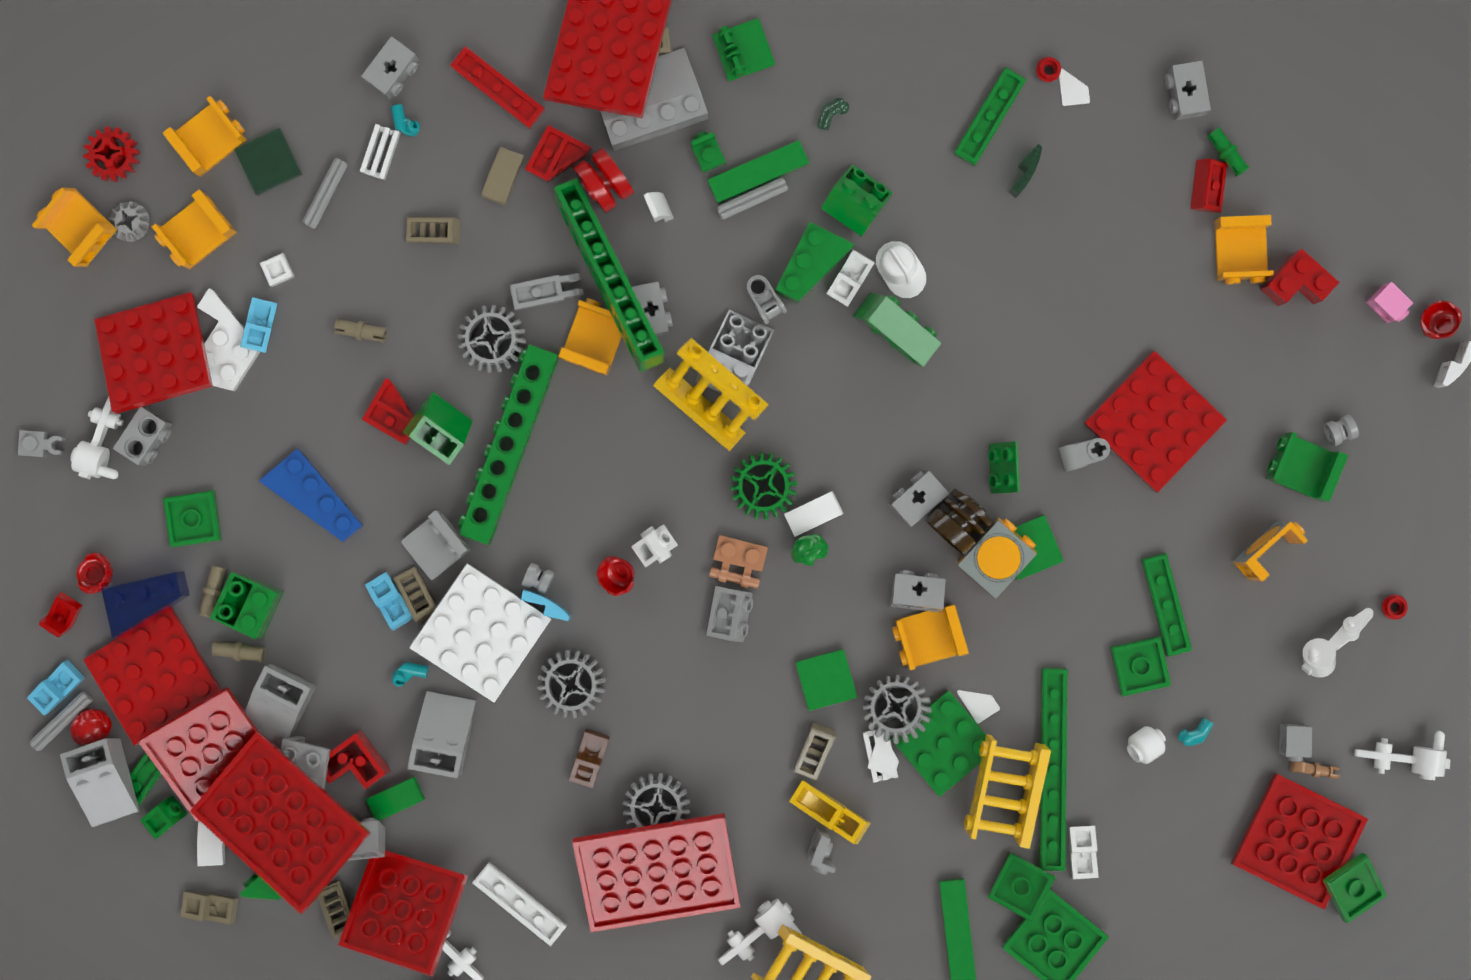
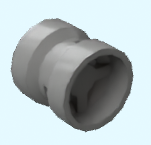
(1341, 430)
(532, 577)

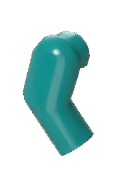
(402, 124)
(407, 671)
(1197, 736)

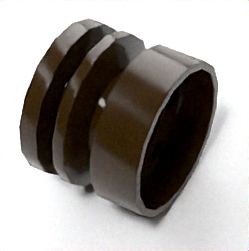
(959, 521)

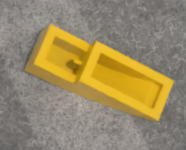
(830, 812)

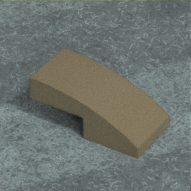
(502, 176)
(209, 906)

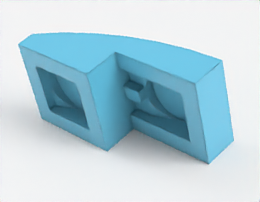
(258, 325)
(389, 600)
(552, 608)
(56, 687)

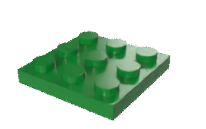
(946, 747)
(1057, 941)

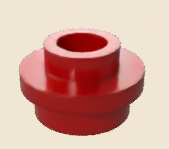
(1050, 62)
(1401, 610)

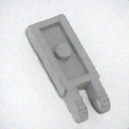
(543, 291)

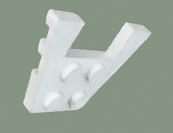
(225, 357)

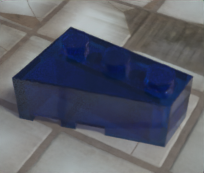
(140, 600)

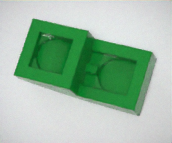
(395, 799)

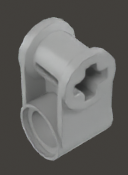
(765, 300)
(1080, 455)

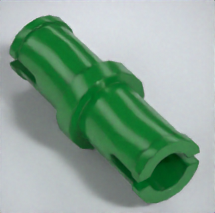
(1228, 152)

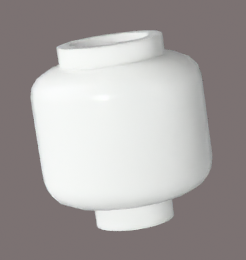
(1146, 745)

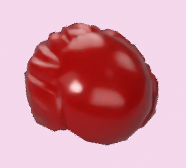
(1440, 320)
(94, 573)
(615, 575)
(90, 726)

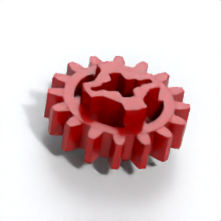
(103, 146)

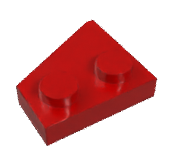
(555, 154)
(389, 412)

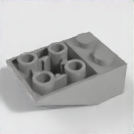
(740, 346)
(278, 703)
(442, 735)
(101, 781)

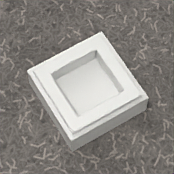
(277, 269)

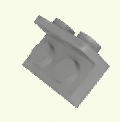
(730, 614)
(819, 852)

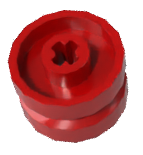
(601, 182)

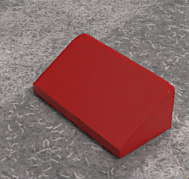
(1208, 185)

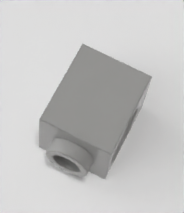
(1295, 741)

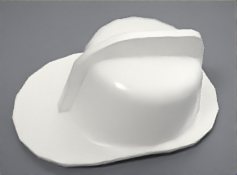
(901, 269)

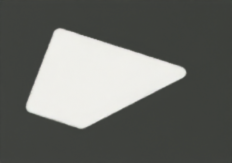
(1072, 90)
(979, 705)
(883, 758)

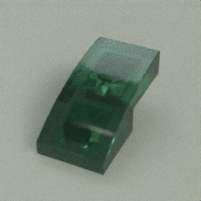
(1028, 166)

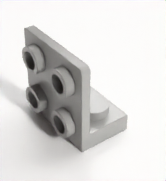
(435, 545)
(307, 757)

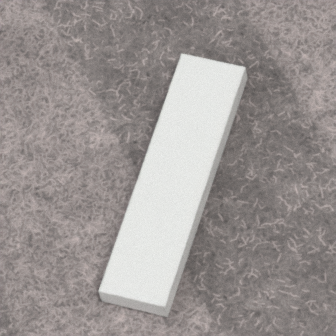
(519, 904)

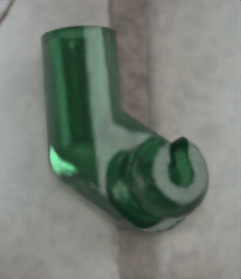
(831, 109)

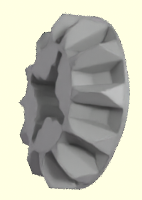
(139, 225)

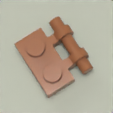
(740, 554)

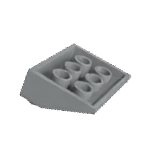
(671, 104)

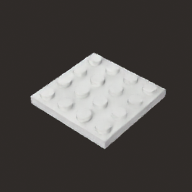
(480, 632)

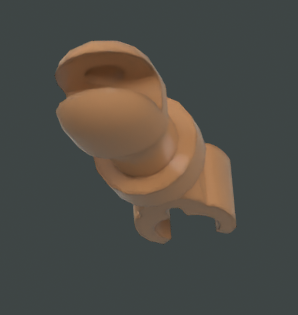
(1314, 769)

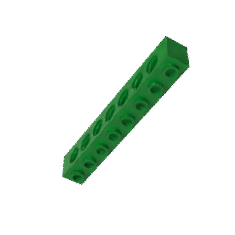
(608, 275)
(485, 531)

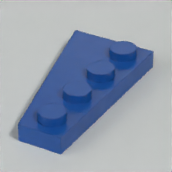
(310, 493)

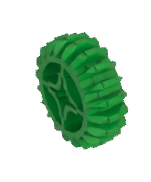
(782, 497)

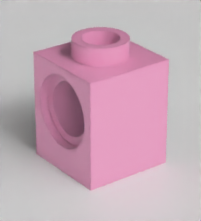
(1390, 303)

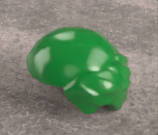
(808, 549)

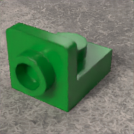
(707, 151)
(163, 817)

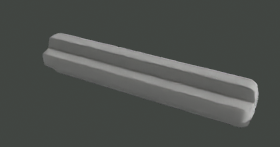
(325, 193)
(752, 198)
(57, 724)

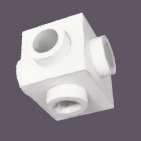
(659, 544)

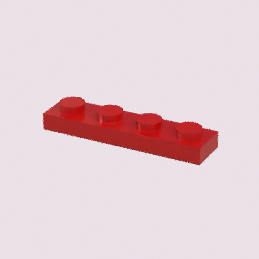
(497, 87)

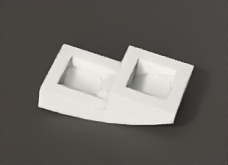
(658, 206)
(850, 277)
(1453, 369)
(813, 513)
(209, 847)
(1083, 852)

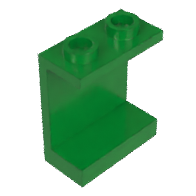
(1306, 467)

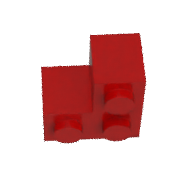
(1299, 274)
(359, 757)

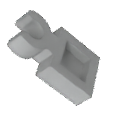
(37, 443)

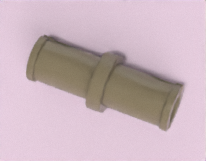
(360, 330)
(212, 591)
(238, 651)

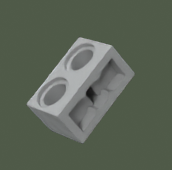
(138, 432)

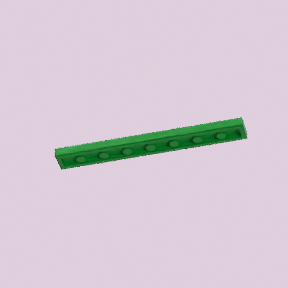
(1053, 798)

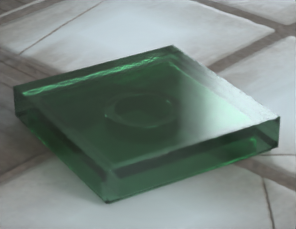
(268, 161)

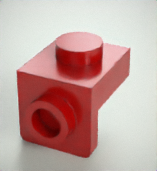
(61, 615)

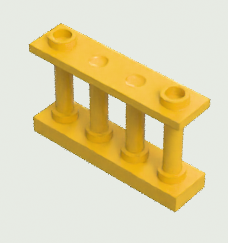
(701, 410)
(1026, 807)
(812, 951)

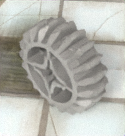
(486, 317)
(560, 678)
(909, 727)
(645, 805)

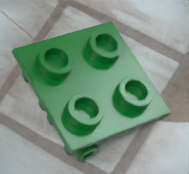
(743, 49)
(1004, 467)

